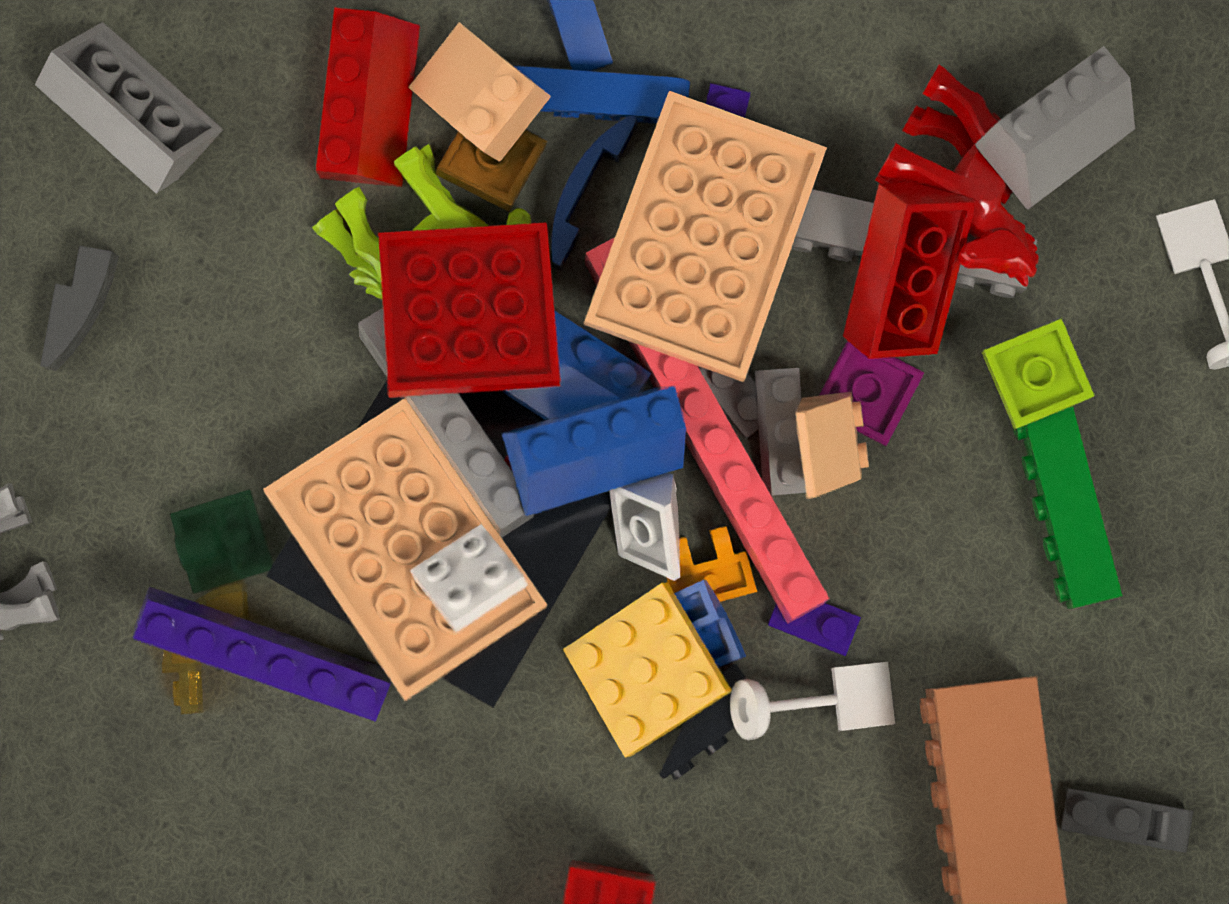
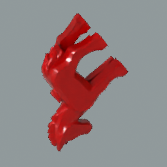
(1001, 240)

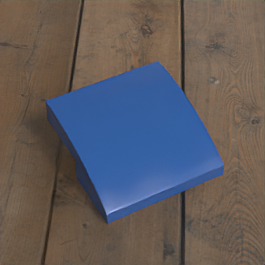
(711, 623)

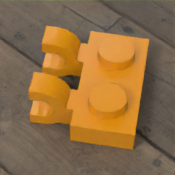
(727, 575)

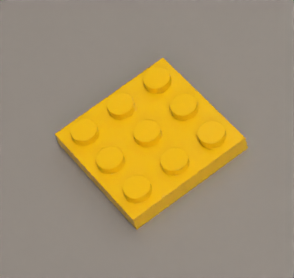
(646, 670)

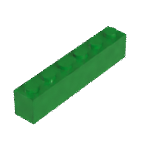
(1070, 510)

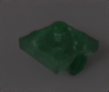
(221, 541)

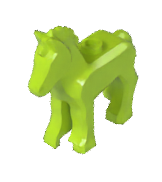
(362, 247)

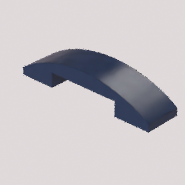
(609, 144)

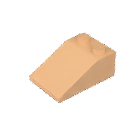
(479, 92)
(830, 442)

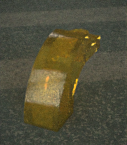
(188, 690)

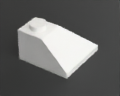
(648, 524)

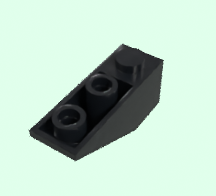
(702, 731)

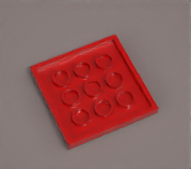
(468, 310)

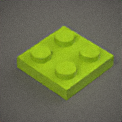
(1038, 374)

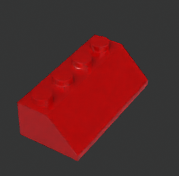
(367, 97)
(907, 270)

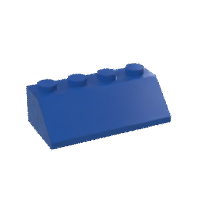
(588, 375)
(597, 449)

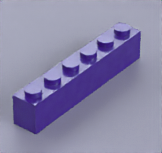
(261, 654)

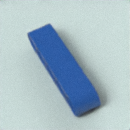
(605, 93)

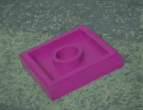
(880, 385)

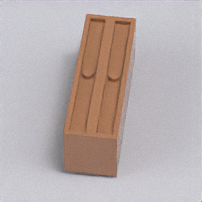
(993, 793)

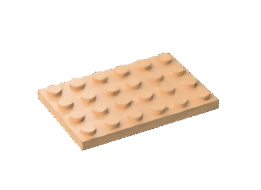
(705, 236)
(371, 516)

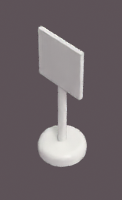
(1195, 240)
(860, 698)

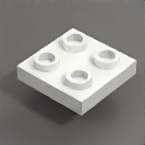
(468, 578)

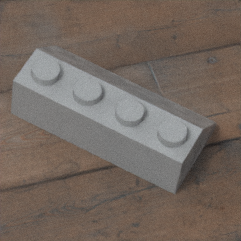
(127, 106)
(1061, 128)

